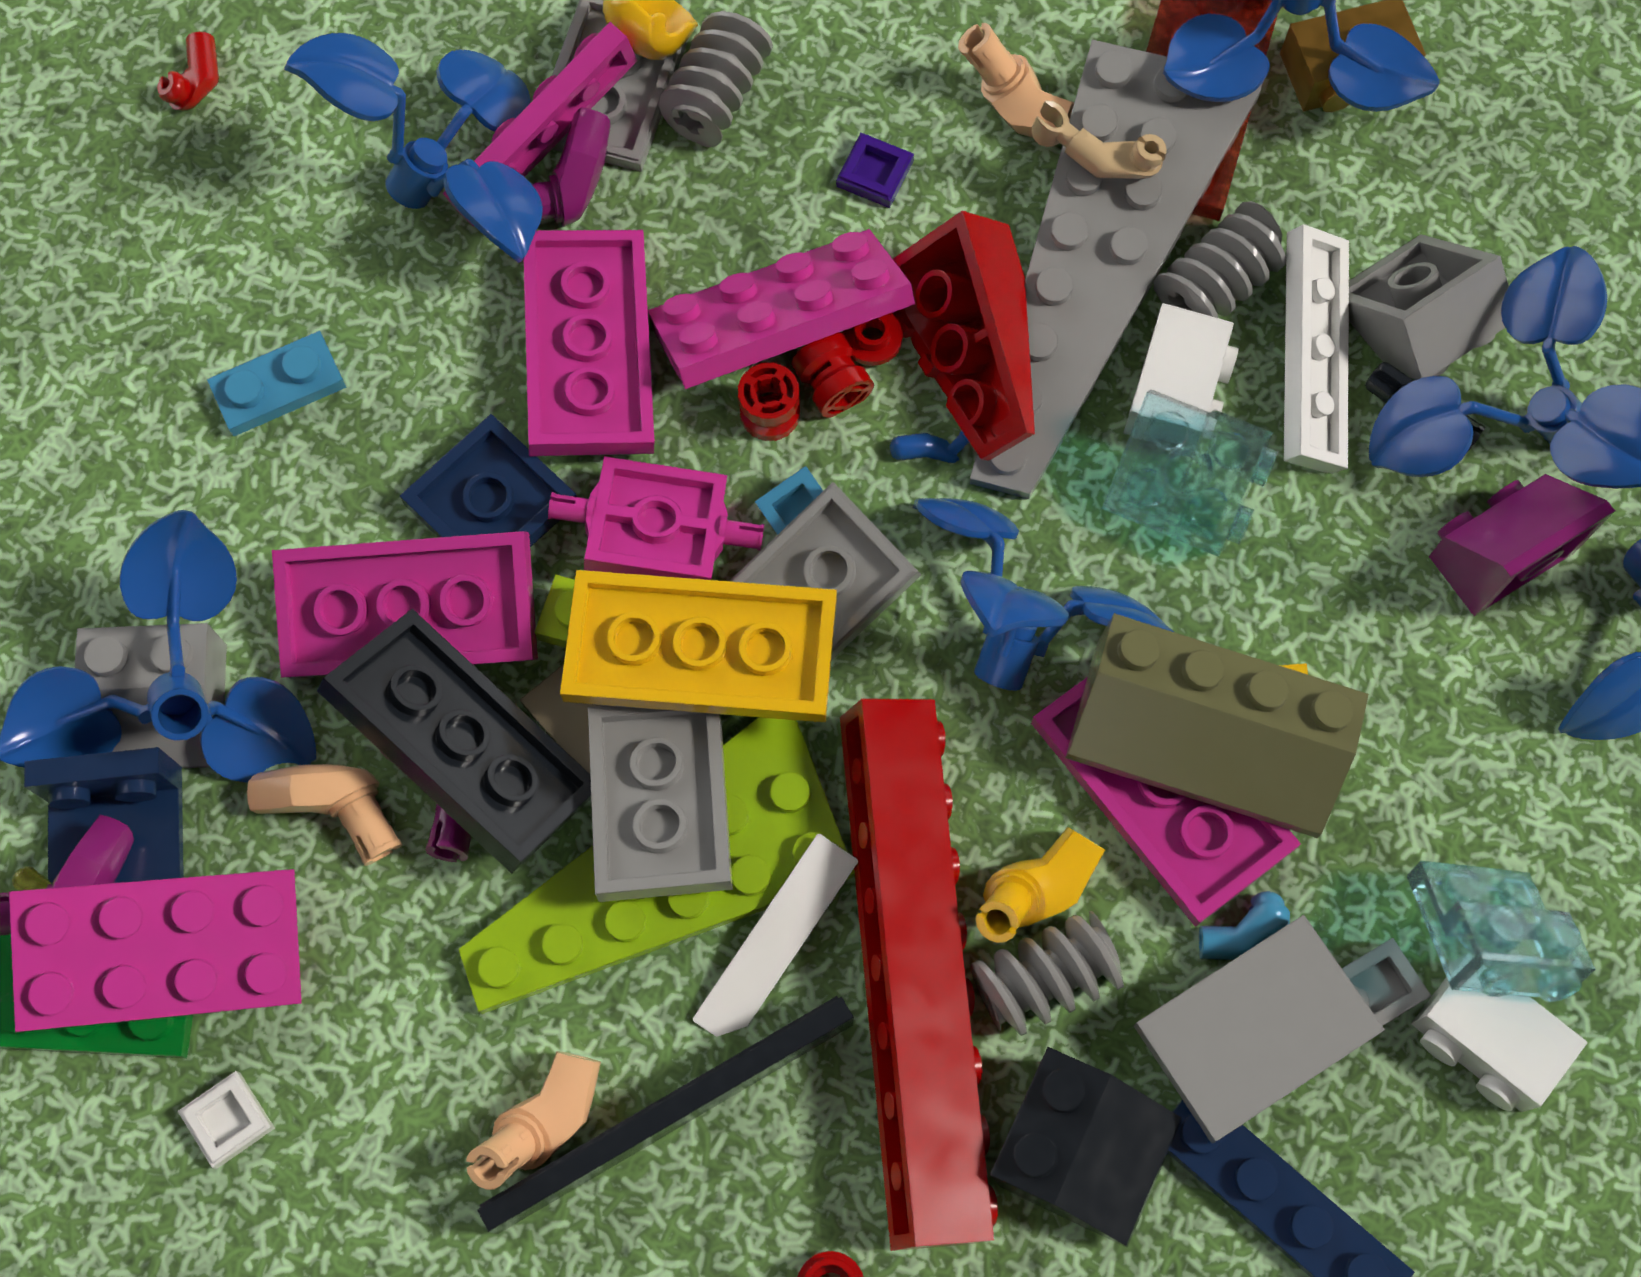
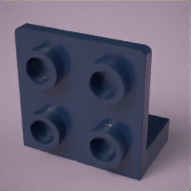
(127, 785)

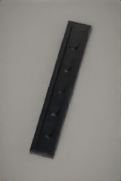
(665, 1115)

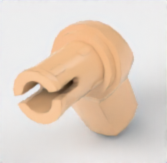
(1007, 80)
(328, 790)
(539, 1125)

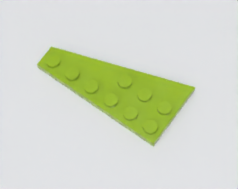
(568, 934)

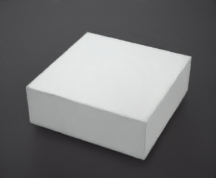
(226, 1120)

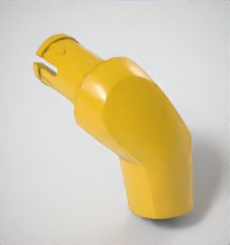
(1037, 887)

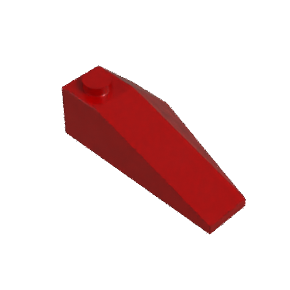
(973, 328)

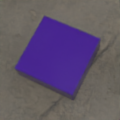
(875, 170)

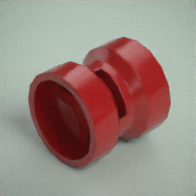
(832, 374)
(771, 415)

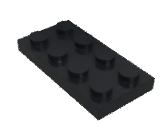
(459, 739)

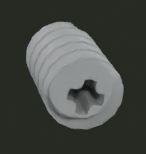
(714, 77)
(1225, 263)
(1048, 972)

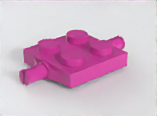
(655, 520)

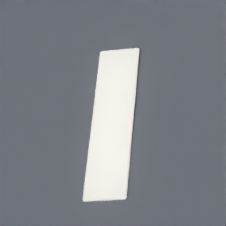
(776, 938)

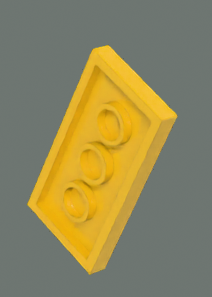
(699, 646)

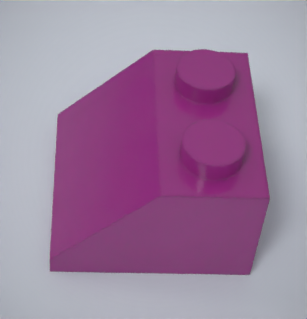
(1516, 538)

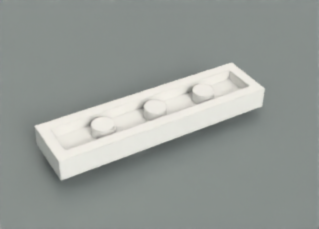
(1316, 350)

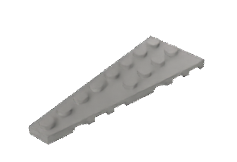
(1106, 240)

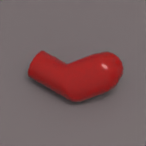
(198, 80)

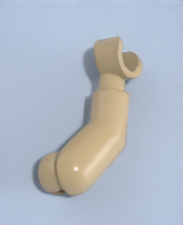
(1102, 159)

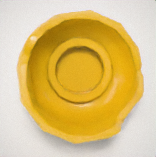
(652, 26)

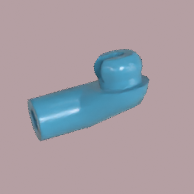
(1264, 919)

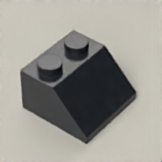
(1086, 1147)

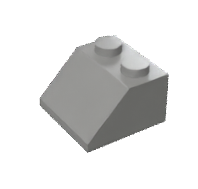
(1428, 304)
(133, 657)

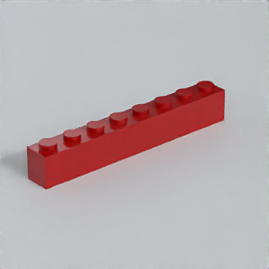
(916, 977)

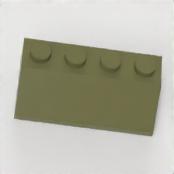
(1217, 725)

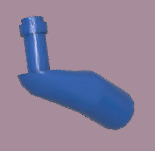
(928, 446)

